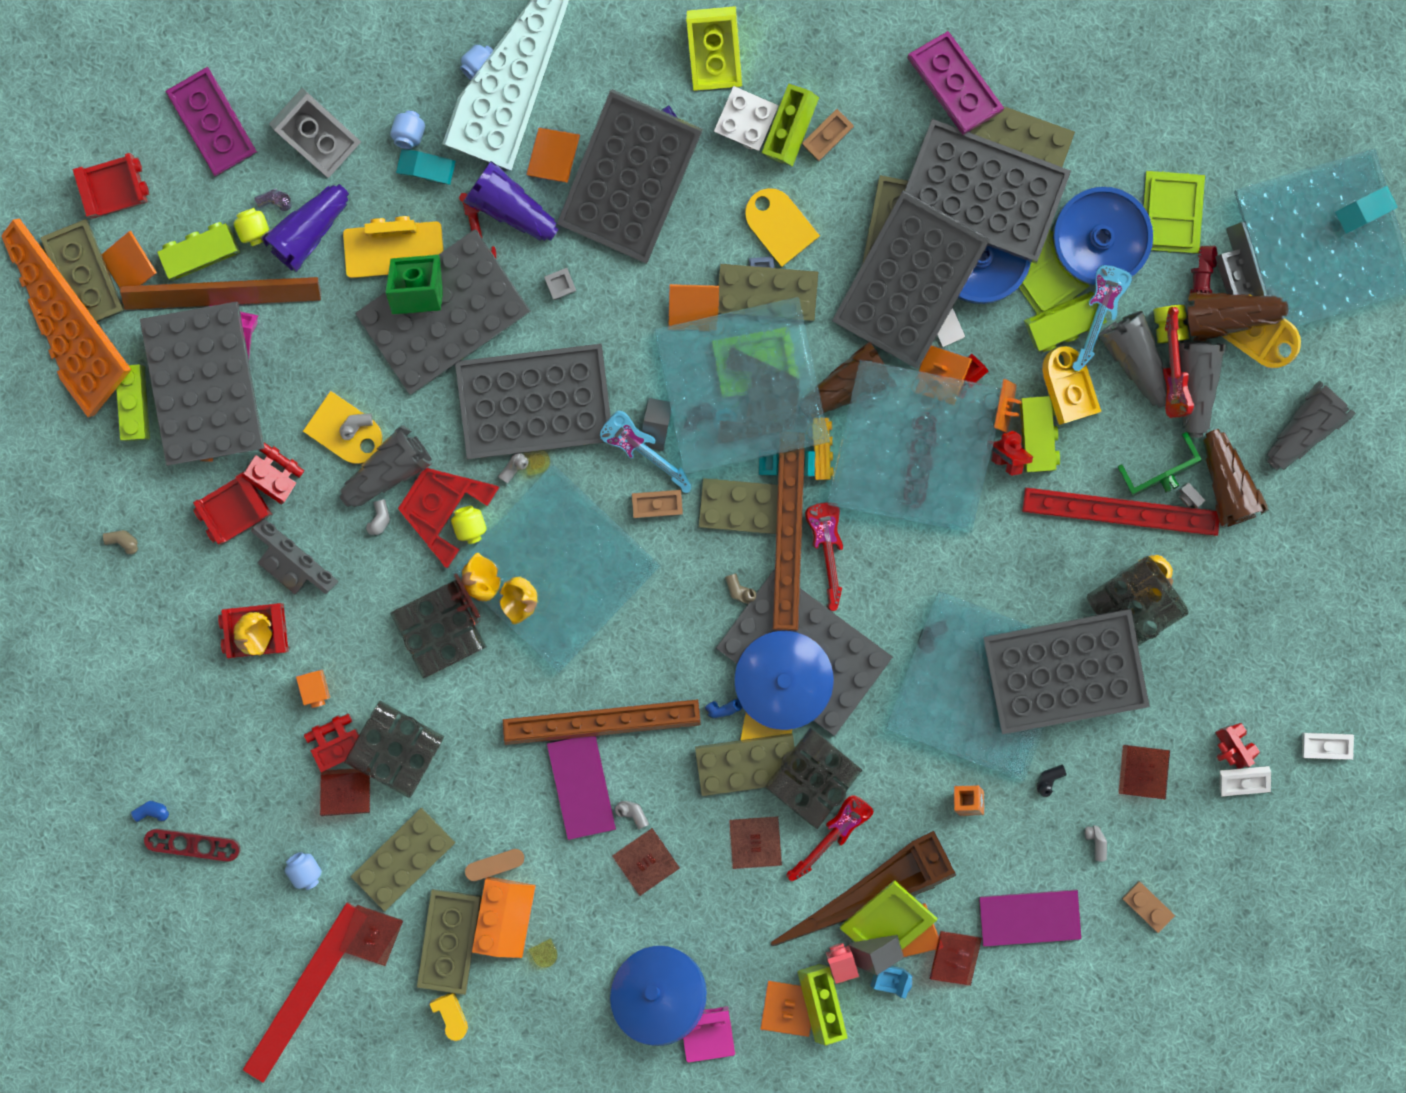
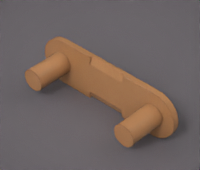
(494, 865)

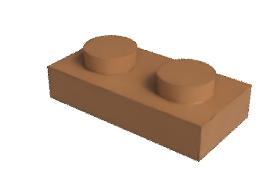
(828, 135)
(657, 503)
(1148, 906)

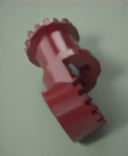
(1202, 275)

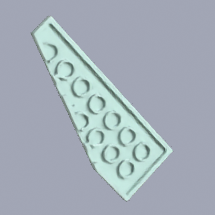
(501, 95)

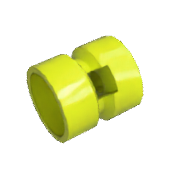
(1160, 317)

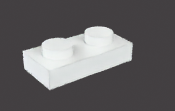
(1327, 746)
(1245, 781)

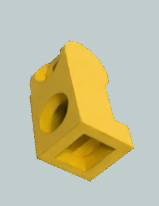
(452, 1015)

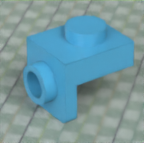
(893, 980)

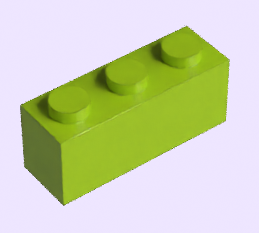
(790, 125)
(198, 251)
(1061, 322)
(133, 405)
(1039, 434)
(822, 1004)

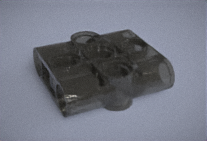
(1140, 580)
(411, 615)
(381, 722)
(839, 768)

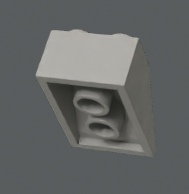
(315, 132)

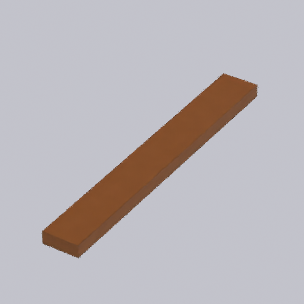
(220, 293)
(788, 540)
(601, 722)

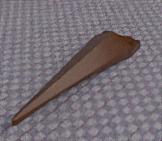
(915, 868)

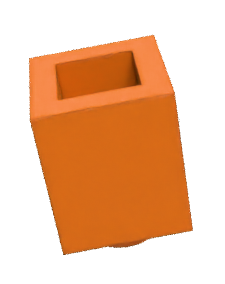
(313, 688)
(968, 800)

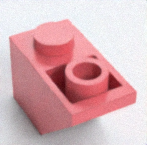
(842, 963)

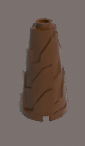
(1225, 314)
(838, 386)
(1233, 487)

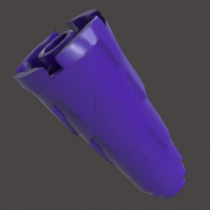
(508, 203)
(302, 229)

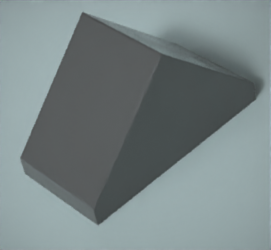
(657, 422)
(877, 953)

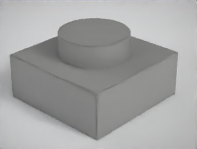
(560, 284)
(1190, 496)

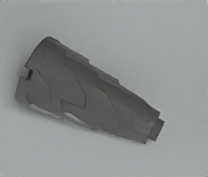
(1134, 348)
(1204, 368)
(1312, 423)
(393, 462)

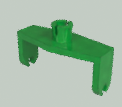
(1167, 477)

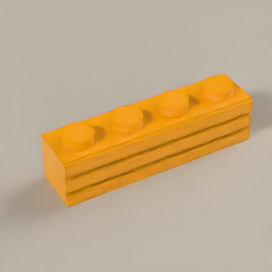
(823, 457)

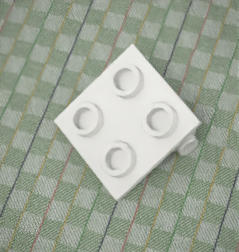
(746, 118)

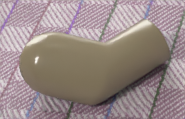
(123, 538)
(739, 592)

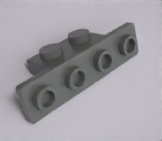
(1240, 267)
(289, 562)

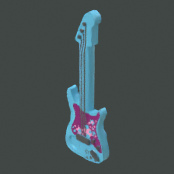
(1110, 285)
(622, 433)

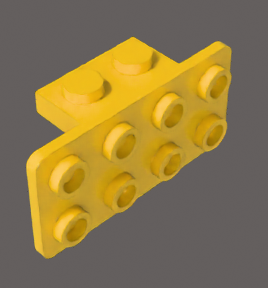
(372, 246)

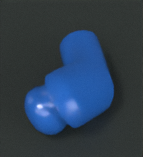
(723, 711)
(151, 809)

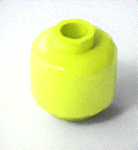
(251, 226)
(468, 524)

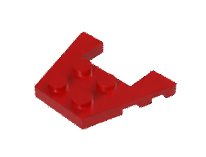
(434, 501)

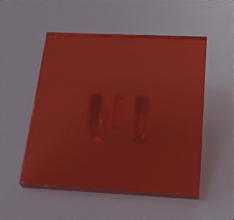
(466, 598)
(1144, 772)
(344, 792)
(755, 842)
(646, 861)
(371, 935)
(955, 958)

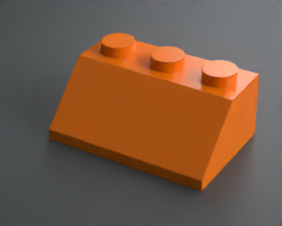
(503, 918)

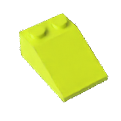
(714, 48)

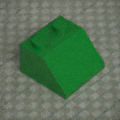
(414, 284)

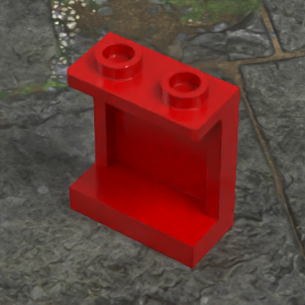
(111, 186)
(231, 510)
(274, 613)

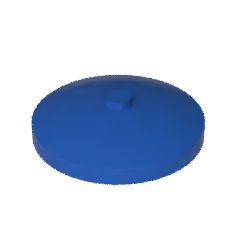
(1100, 230)
(994, 277)
(784, 680)
(658, 995)

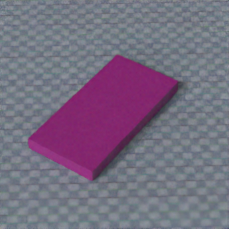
(955, 82)
(211, 121)
(581, 786)
(1030, 917)

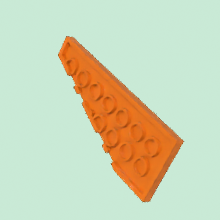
(85, 355)

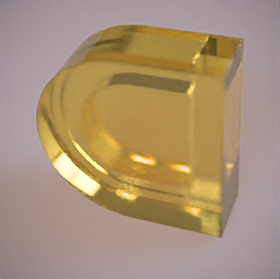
(537, 462)
(544, 953)

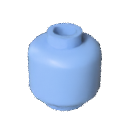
(474, 59)
(407, 130)
(302, 871)

